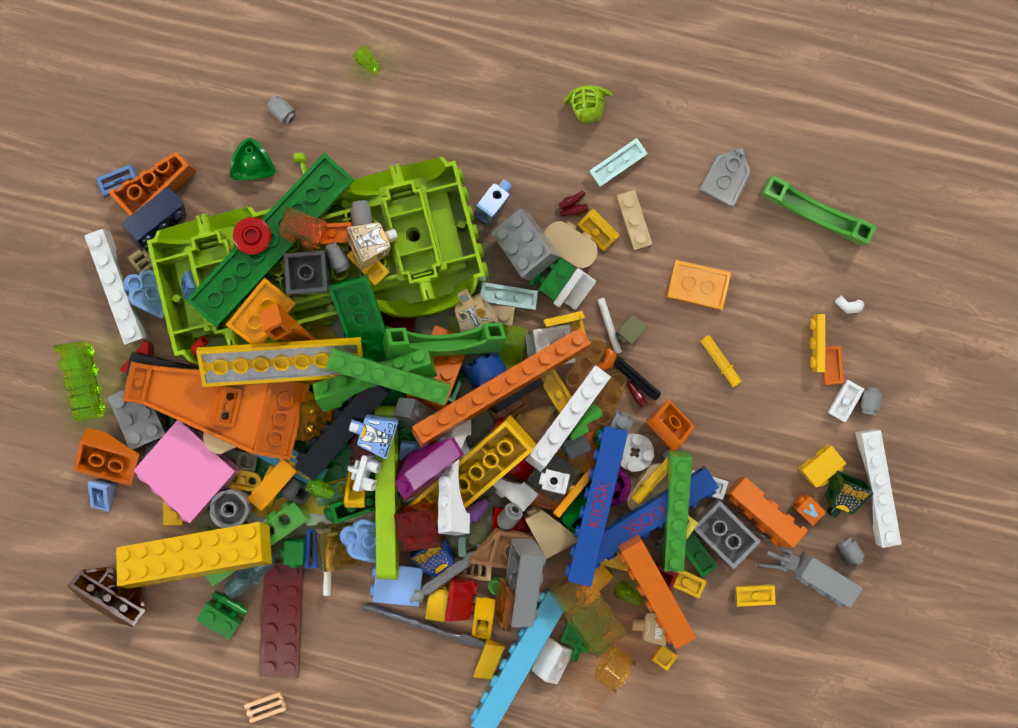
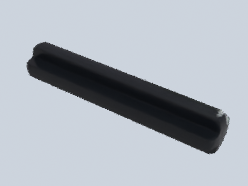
(637, 379)

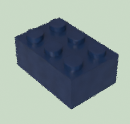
(157, 214)

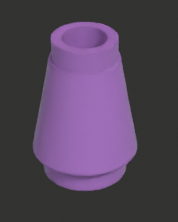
(477, 509)

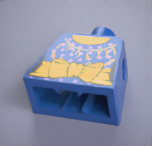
(433, 559)

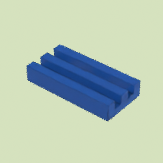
(308, 550)

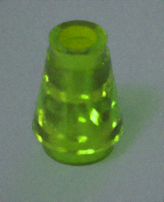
(366, 59)
(319, 489)
(627, 593)

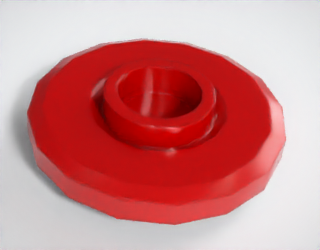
(252, 235)

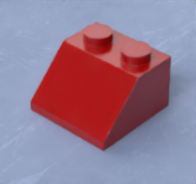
(460, 599)

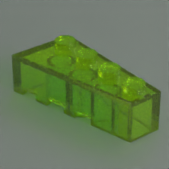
(81, 380)

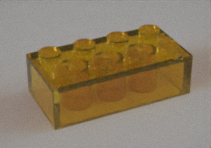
(588, 615)

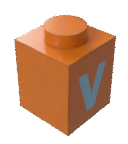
(808, 509)

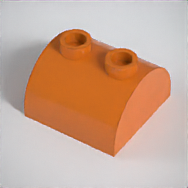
(669, 425)

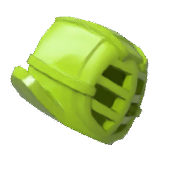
(588, 106)

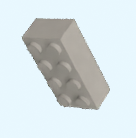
(524, 578)

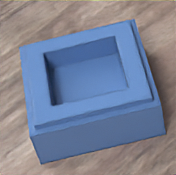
(187, 284)

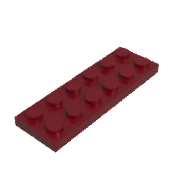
(281, 621)

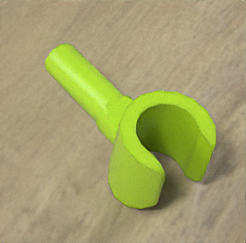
(300, 158)

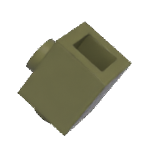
(630, 330)

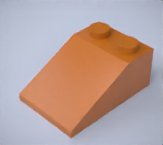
(105, 457)

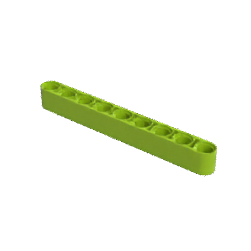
(386, 505)

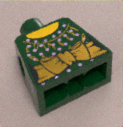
(846, 494)

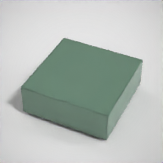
(462, 551)

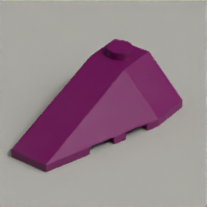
(424, 466)

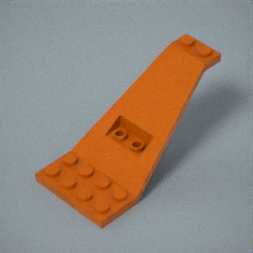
(259, 417)

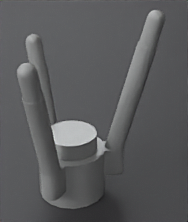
(787, 559)

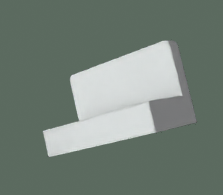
(575, 289)
(552, 661)

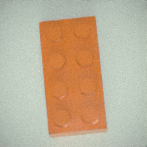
(446, 368)

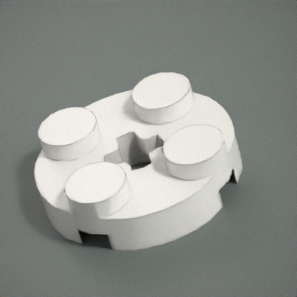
(645, 456)

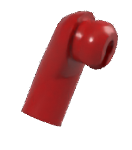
(201, 342)

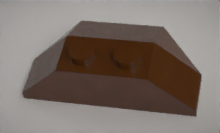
(100, 591)

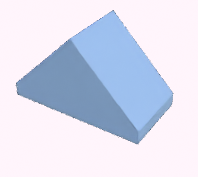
(101, 493)

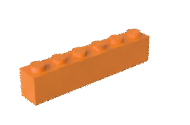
(657, 592)

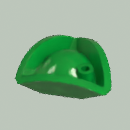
(250, 162)

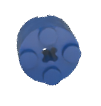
(484, 369)

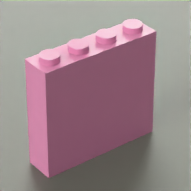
(186, 471)

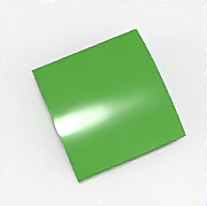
(590, 415)

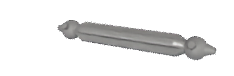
(442, 578)

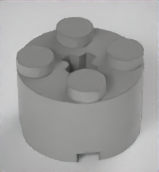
(220, 507)

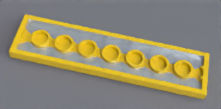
(271, 361)

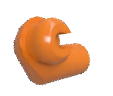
(609, 360)

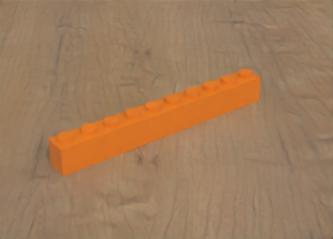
(500, 387)

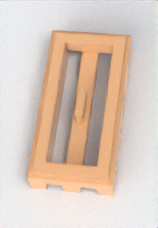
(250, 712)

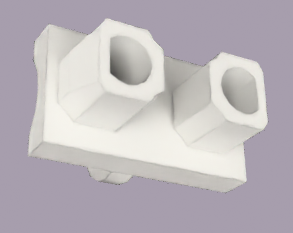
(361, 473)

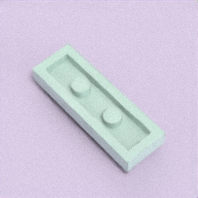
(618, 162)
(509, 296)

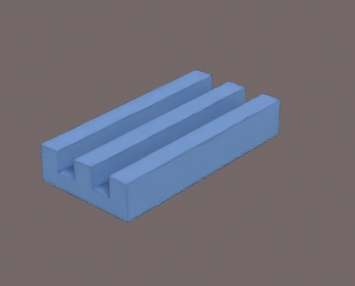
(133, 174)

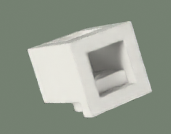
(560, 487)

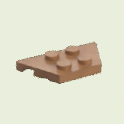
(496, 548)

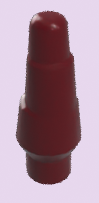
(571, 200)
(575, 210)
(637, 395)

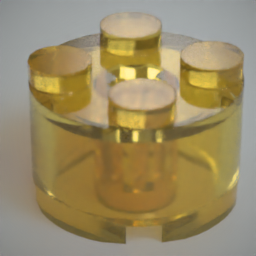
(615, 668)

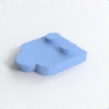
(144, 292)
(360, 540)

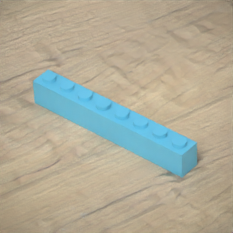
(517, 665)

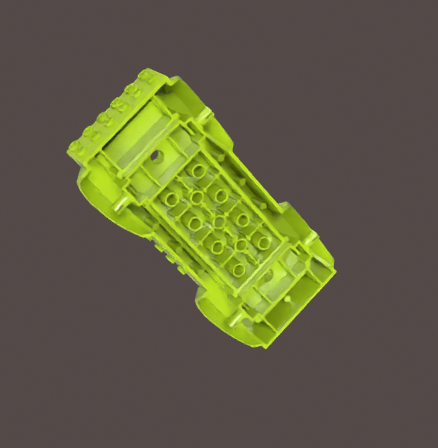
(404, 198)

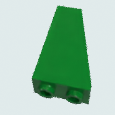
(337, 513)

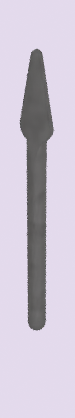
(462, 638)

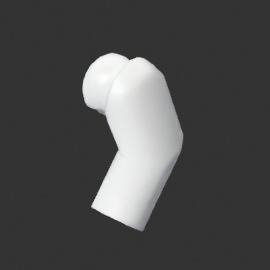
(849, 307)

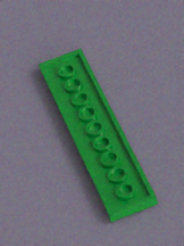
(243, 272)
(362, 318)

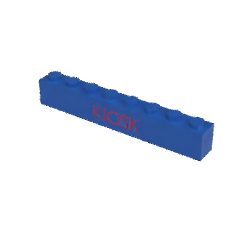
(597, 508)
(652, 515)

